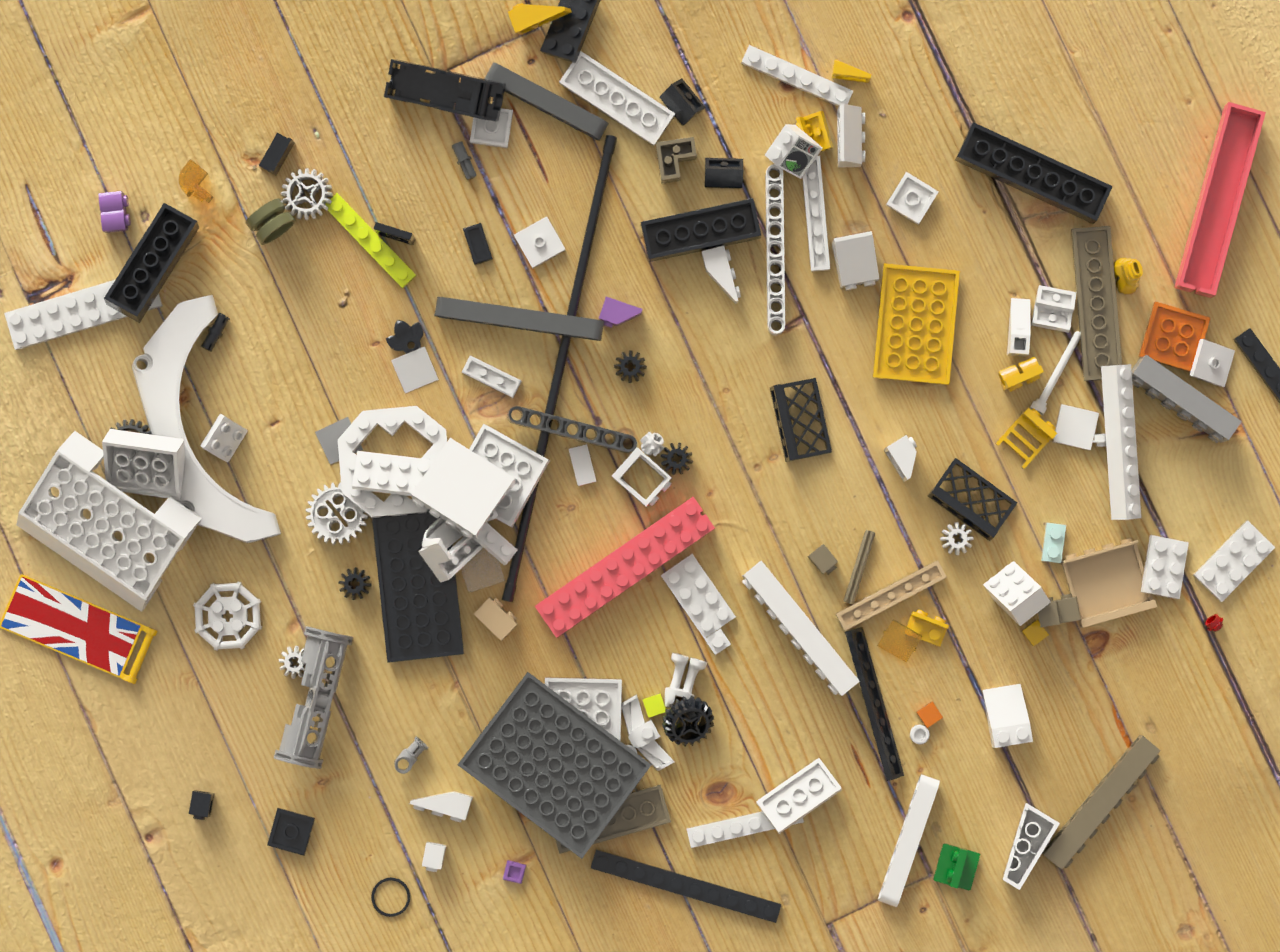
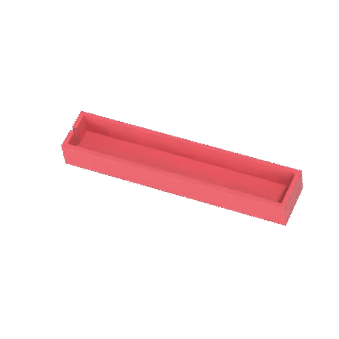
(1220, 200)
(624, 567)

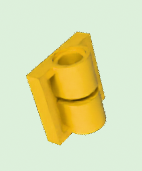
(1013, 380)

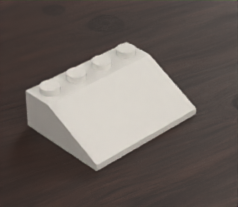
(144, 463)

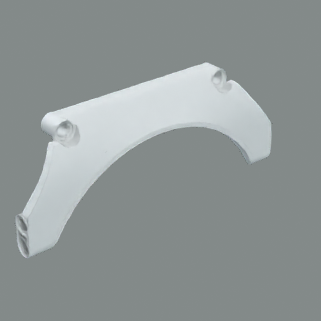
(159, 393)

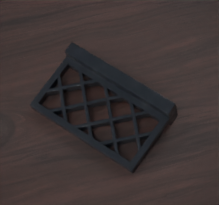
(784, 420)
(964, 513)

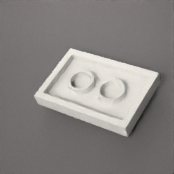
(1164, 567)

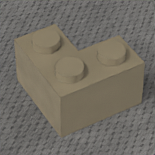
(671, 153)
(1060, 611)

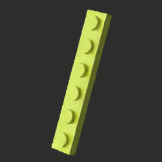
(370, 241)

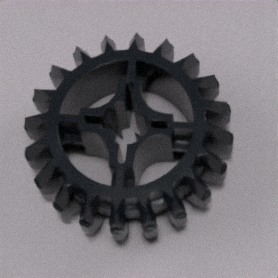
(684, 730)

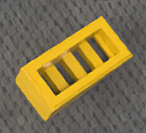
(847, 72)

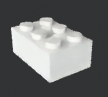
(1017, 593)

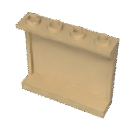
(1107, 582)

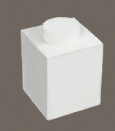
(433, 856)

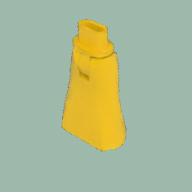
(1129, 273)

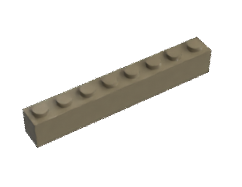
(1100, 802)

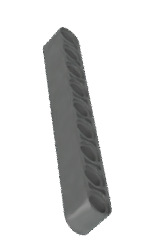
(519, 318)

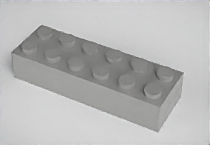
(1184, 399)

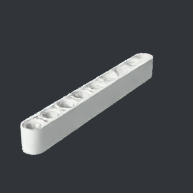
(772, 240)

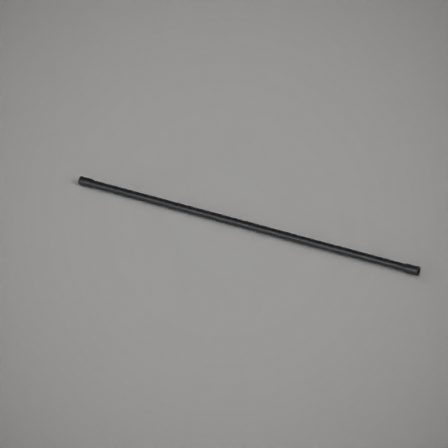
(608, 151)

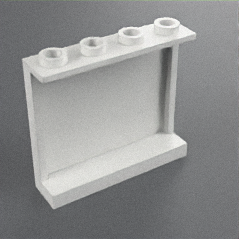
(462, 488)

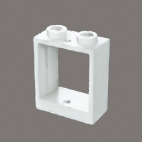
(664, 485)

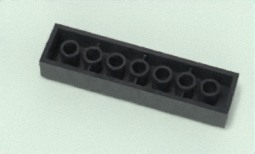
(1033, 173)

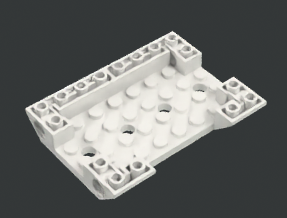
(91, 542)

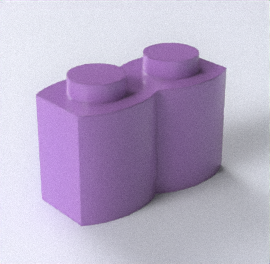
(113, 211)

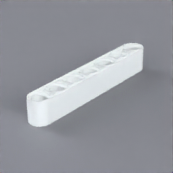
(908, 840)

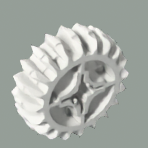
(313, 189)

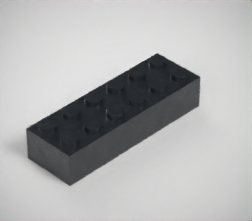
(701, 230)
(151, 262)

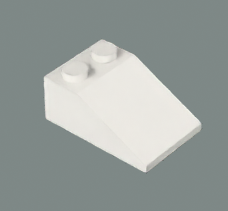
(1007, 716)

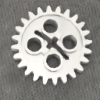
(323, 524)

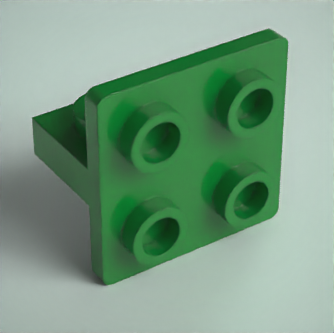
(956, 867)

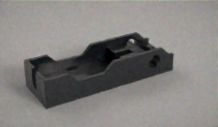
(444, 90)

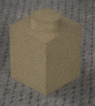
(823, 559)

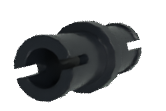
(215, 332)

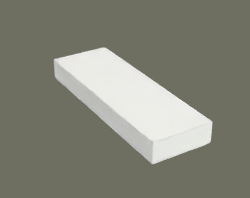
(491, 376)

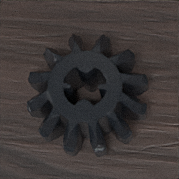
(635, 362)
(679, 452)
(348, 579)

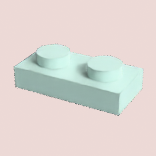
(1053, 542)

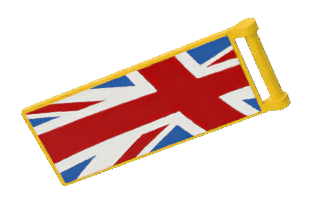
(75, 627)

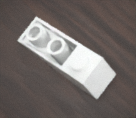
(718, 269)
(1019, 328)
(450, 803)

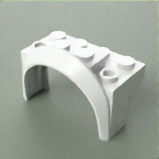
(439, 539)

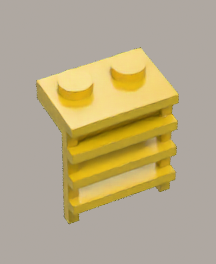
(1036, 427)

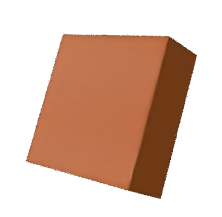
(929, 714)

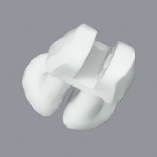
(680, 663)

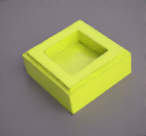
(654, 705)

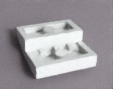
(1053, 309)

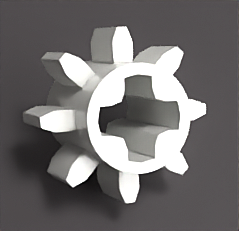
(652, 443)

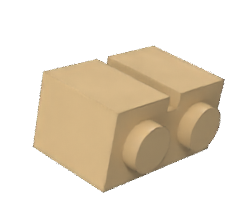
(496, 618)

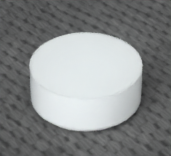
(919, 734)

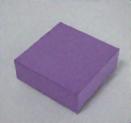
(514, 872)

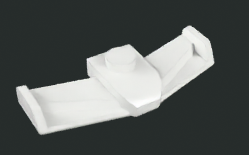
(643, 734)

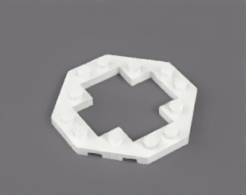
(390, 420)

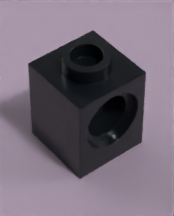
(201, 804)

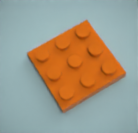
(1173, 336)

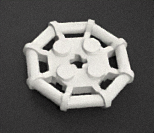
(235, 607)

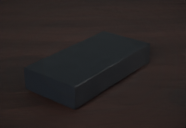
(477, 244)

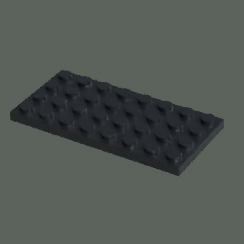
(417, 609)

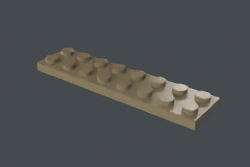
(1096, 300)

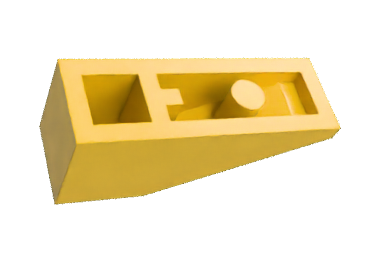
(529, 17)

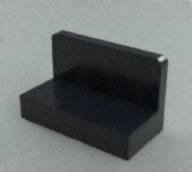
(682, 101)
(276, 154)
(723, 173)

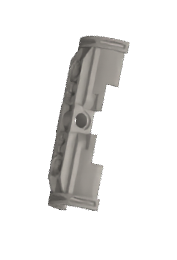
(294, 743)

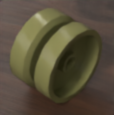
(270, 221)

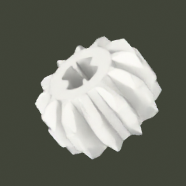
(950, 541)
(288, 663)

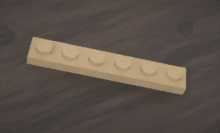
(891, 595)

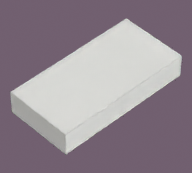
(582, 465)

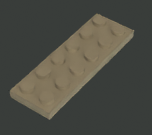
(639, 812)

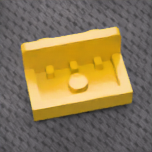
(816, 128)

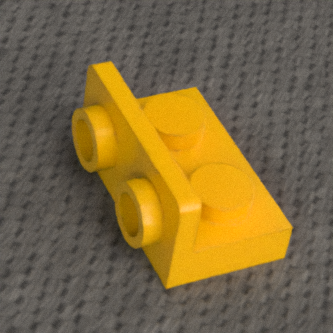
(931, 629)

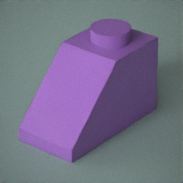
(617, 312)

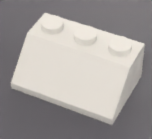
(850, 136)

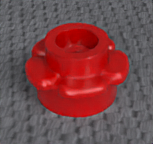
(1214, 623)

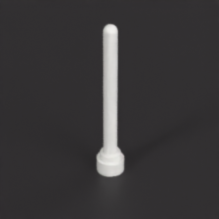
(1040, 404)

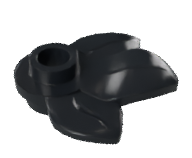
(404, 335)

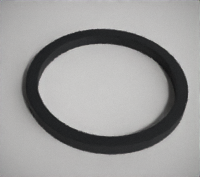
(373, 900)

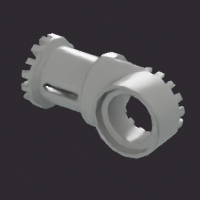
(410, 754)

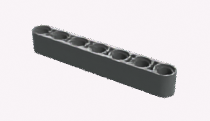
(548, 102)
(581, 429)

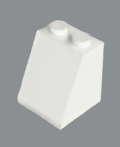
(855, 260)

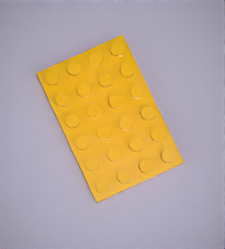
(916, 324)

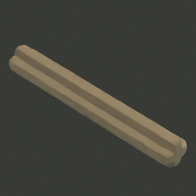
(859, 567)

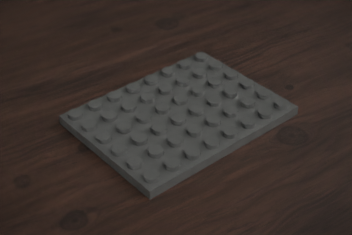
(554, 765)

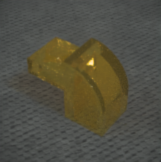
(190, 179)

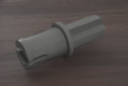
(464, 160)

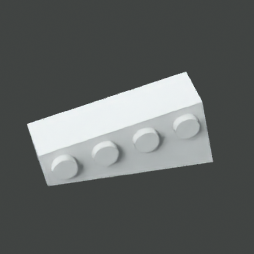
(1030, 840)

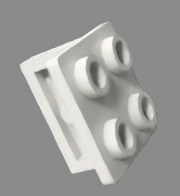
(223, 438)

